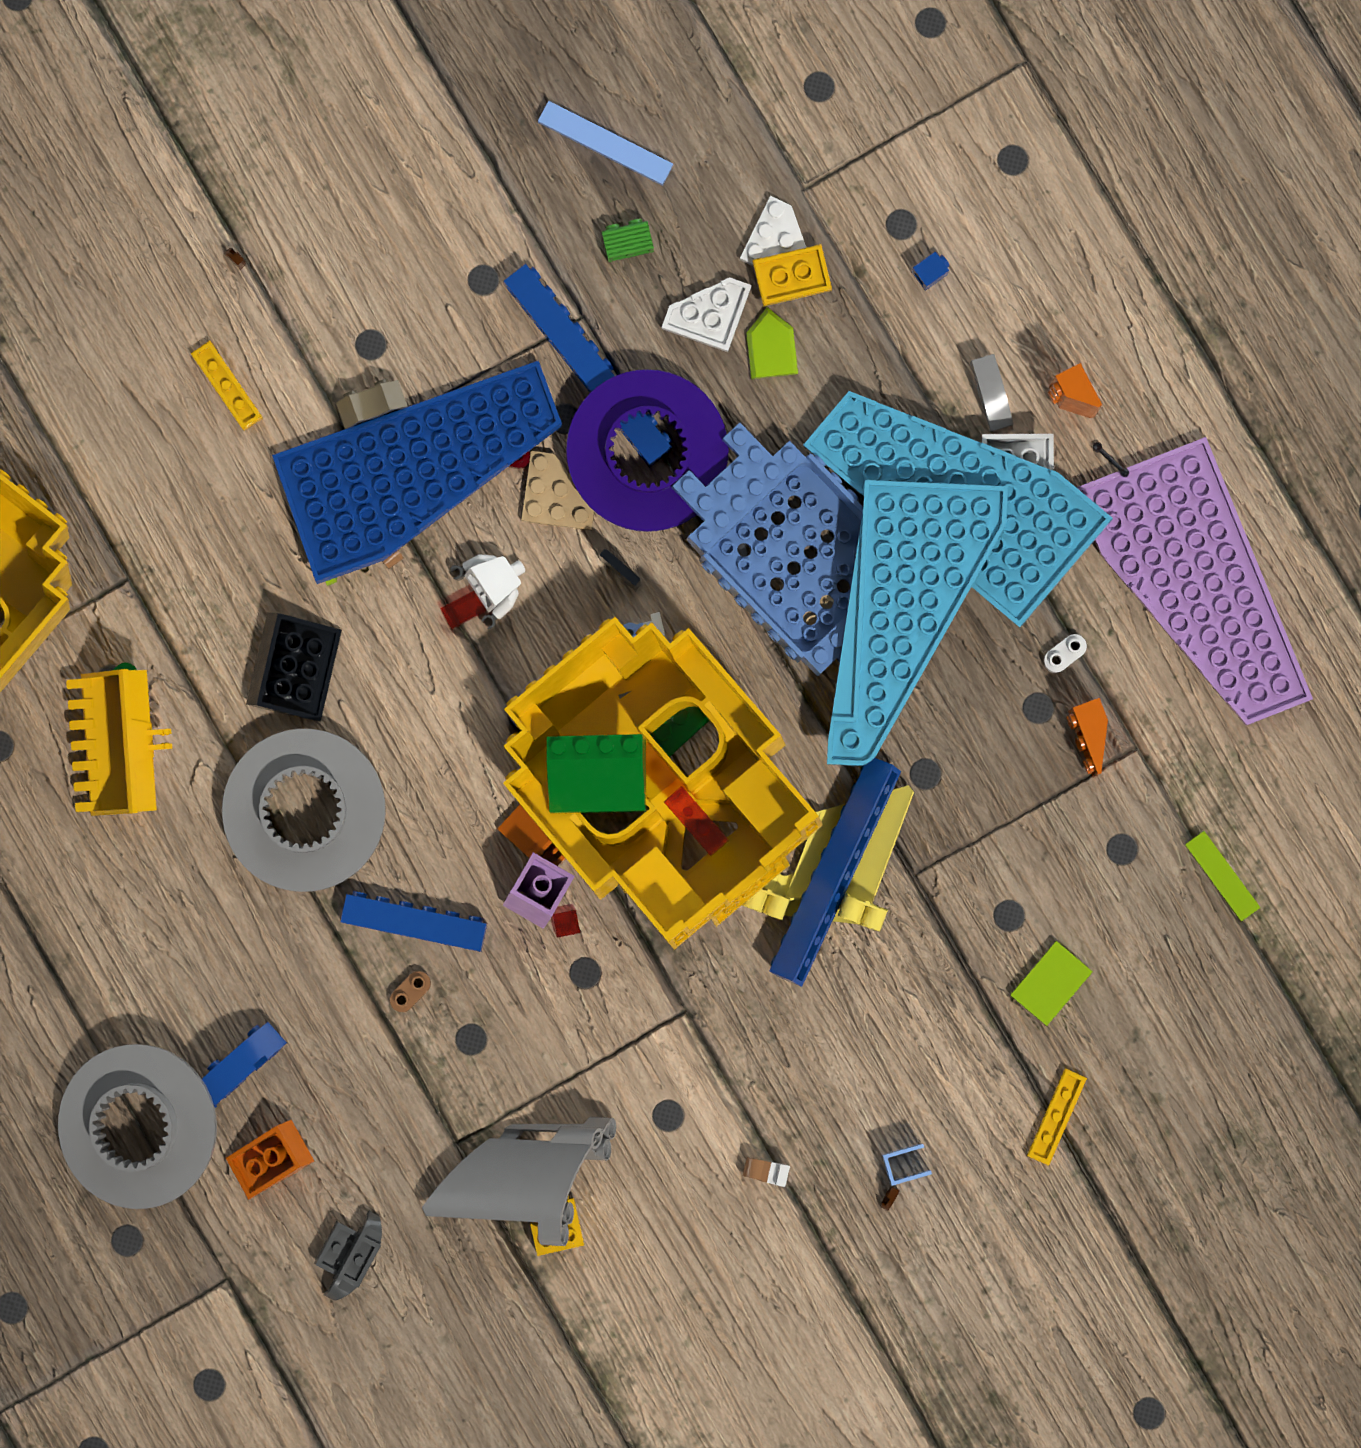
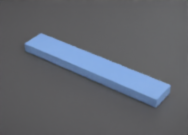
(605, 143)

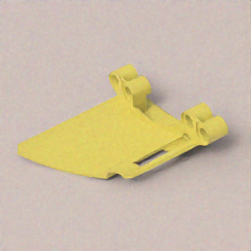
(784, 893)

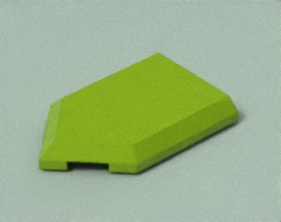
(771, 347)

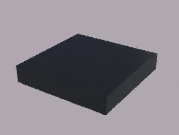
(620, 569)

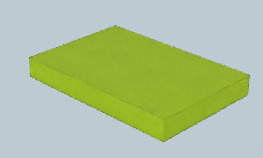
(1051, 983)

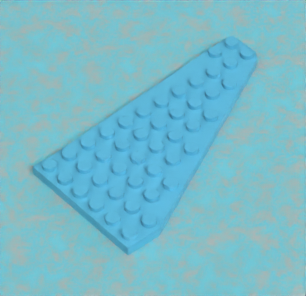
(909, 578)

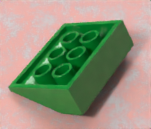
(596, 773)

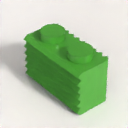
(627, 240)

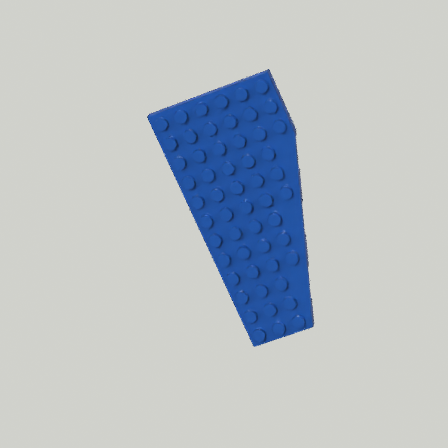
(396, 475)

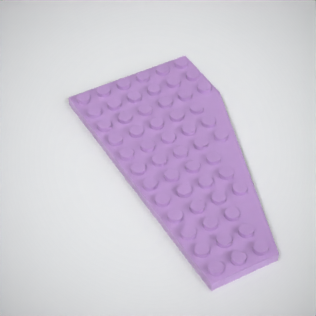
(1197, 575)

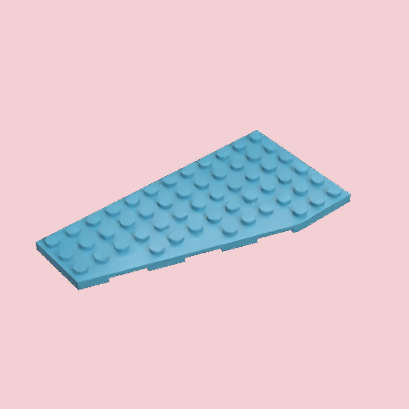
(1046, 514)

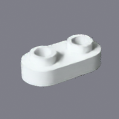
(1065, 653)

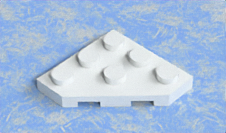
(774, 232)
(709, 314)

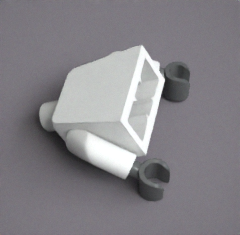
(493, 582)

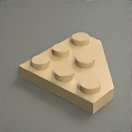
(553, 496)

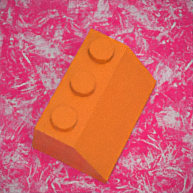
(1074, 392)

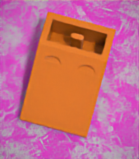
(1091, 728)
(529, 837)

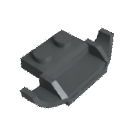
(349, 1255)

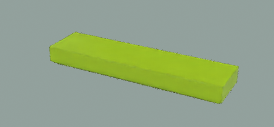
(1222, 876)

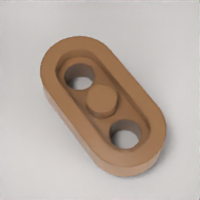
(410, 992)

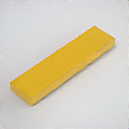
(226, 385)
(1056, 1116)

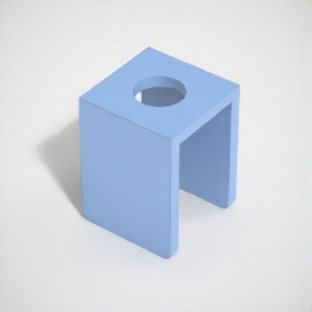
(904, 1179)

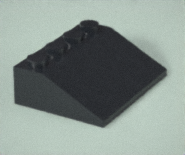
(293, 666)

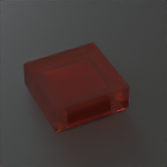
(566, 923)

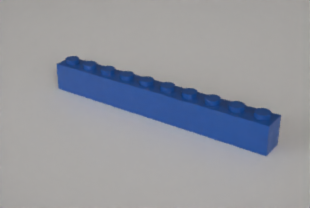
(581, 356)
(834, 871)

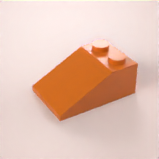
(269, 1159)

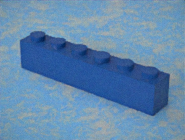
(413, 922)

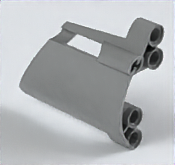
(524, 1177)

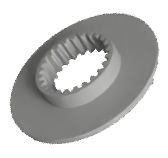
(316, 755)
(189, 1128)

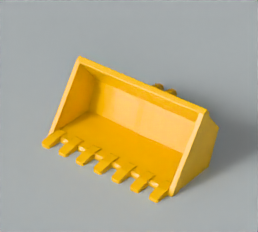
(116, 742)

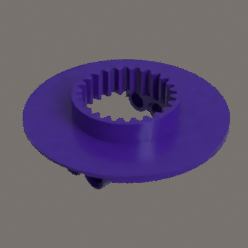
(603, 412)

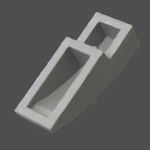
(992, 392)

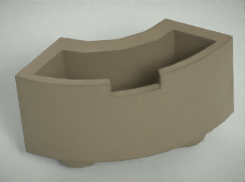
(371, 403)

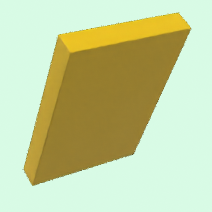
(792, 275)

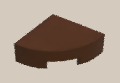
(235, 257)
(889, 1198)

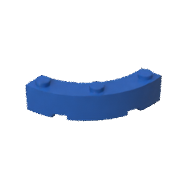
(242, 1061)

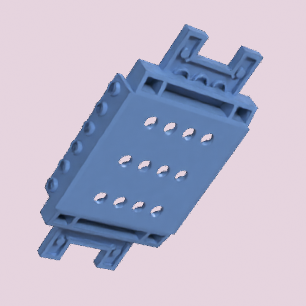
(743, 501)

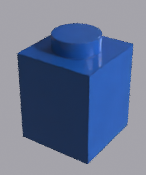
(931, 270)

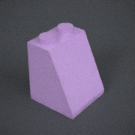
(538, 890)

